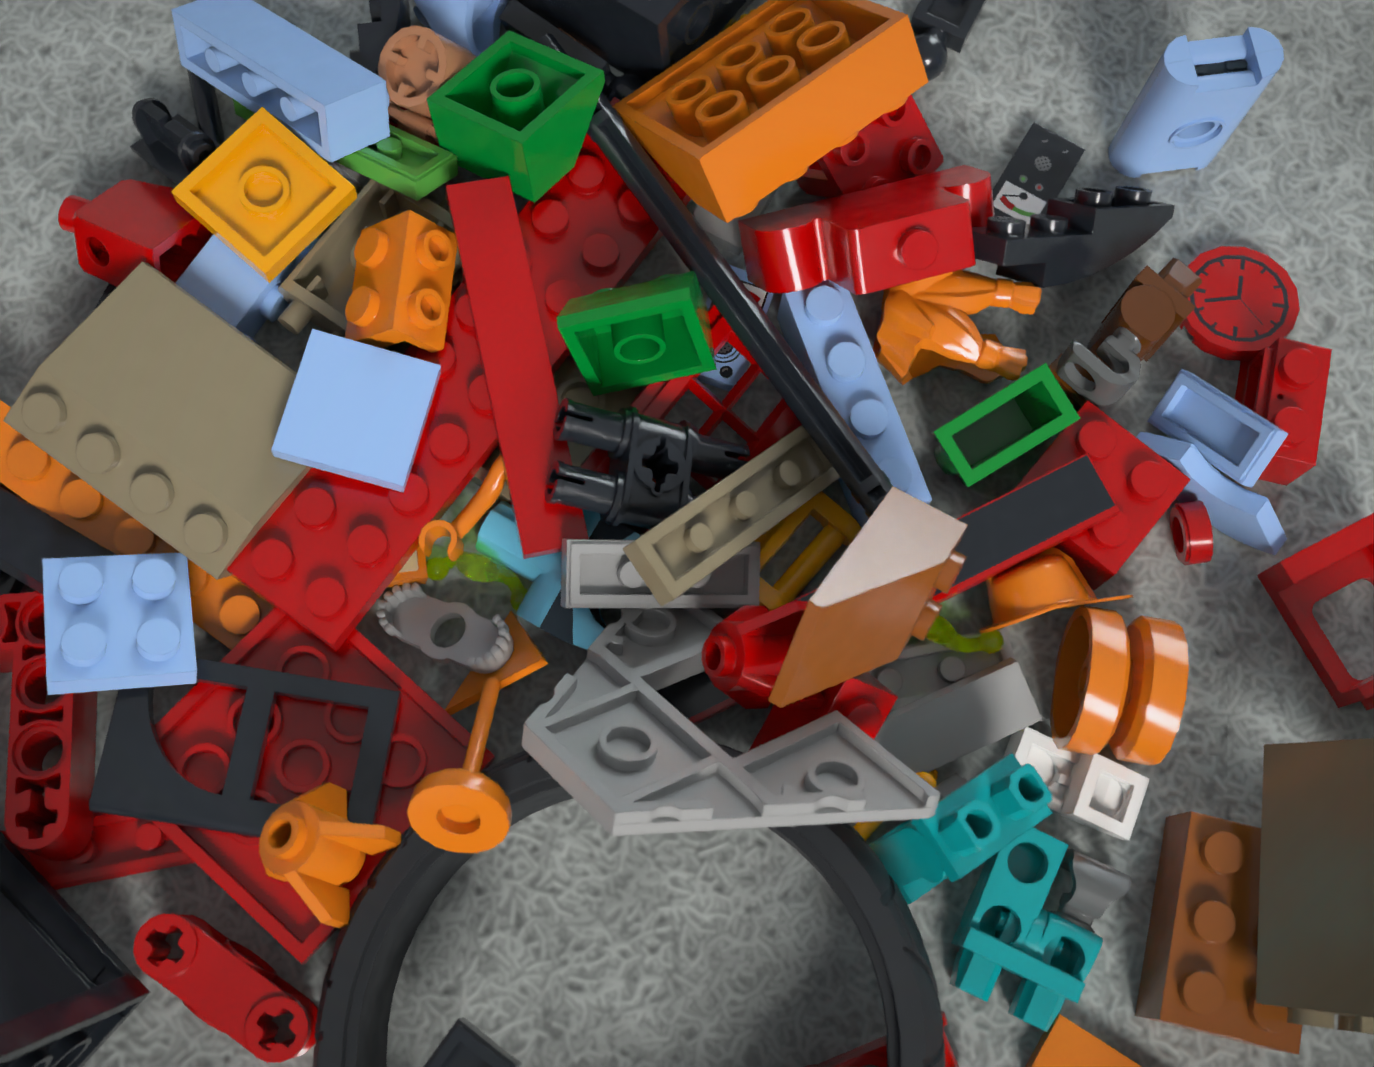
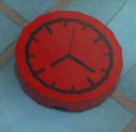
(1240, 303)

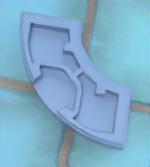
(1230, 507)

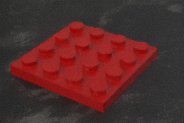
(304, 749)

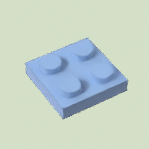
(118, 622)

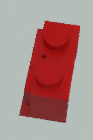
(1289, 390)

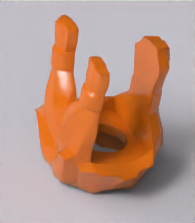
(930, 327)

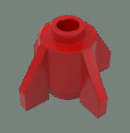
(749, 651)

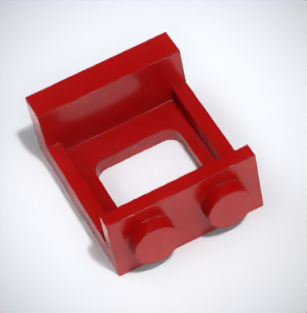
(1309, 577)

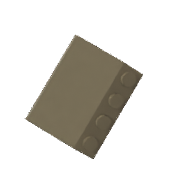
(167, 417)

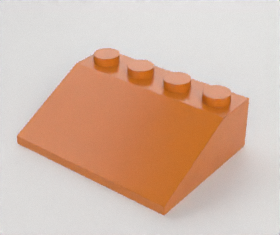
(773, 97)

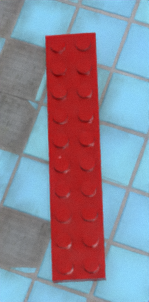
(346, 539)

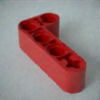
(34, 732)

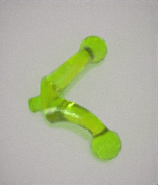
(481, 569)
(946, 635)

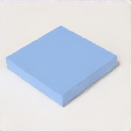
(356, 410)

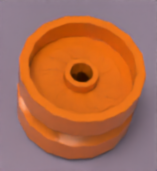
(1119, 685)

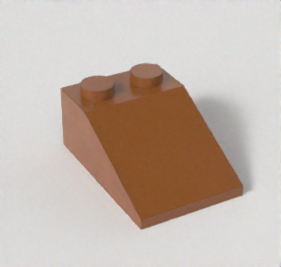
(873, 597)

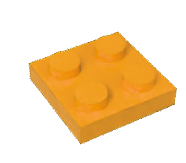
(265, 194)

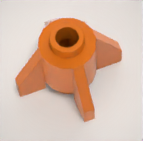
(321, 849)

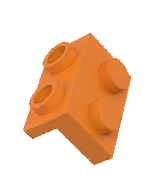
(402, 283)

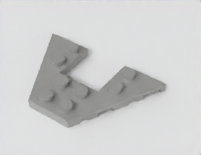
(654, 772)

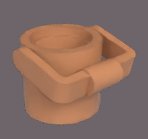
(414, 67)

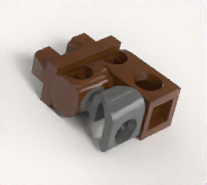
(1129, 333)

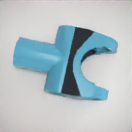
(542, 603)

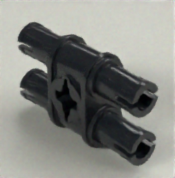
(630, 439)

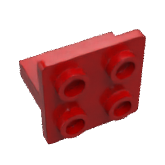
(883, 152)

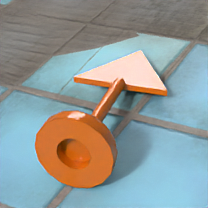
(461, 806)

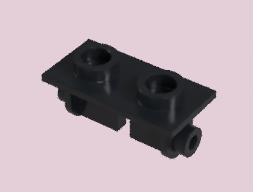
(169, 143)

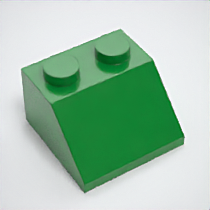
(517, 113)
(639, 333)

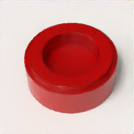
(1191, 532)

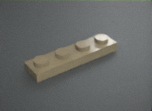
(730, 515)

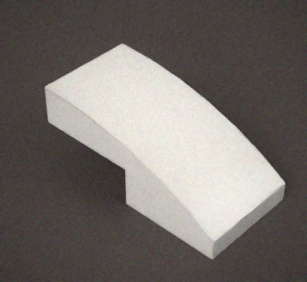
(1083, 785)

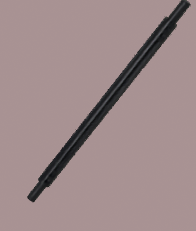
(736, 305)

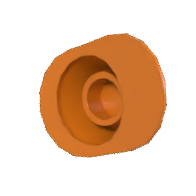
(1036, 587)

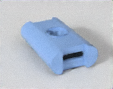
(1194, 102)

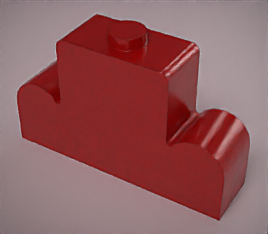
(871, 235)

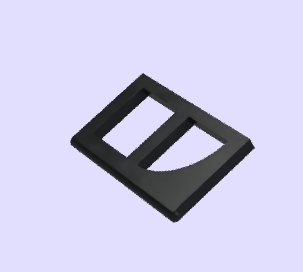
(143, 784)

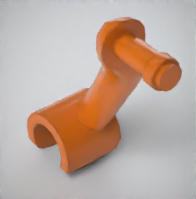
(468, 517)

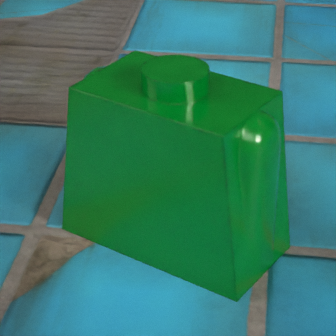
(1003, 426)

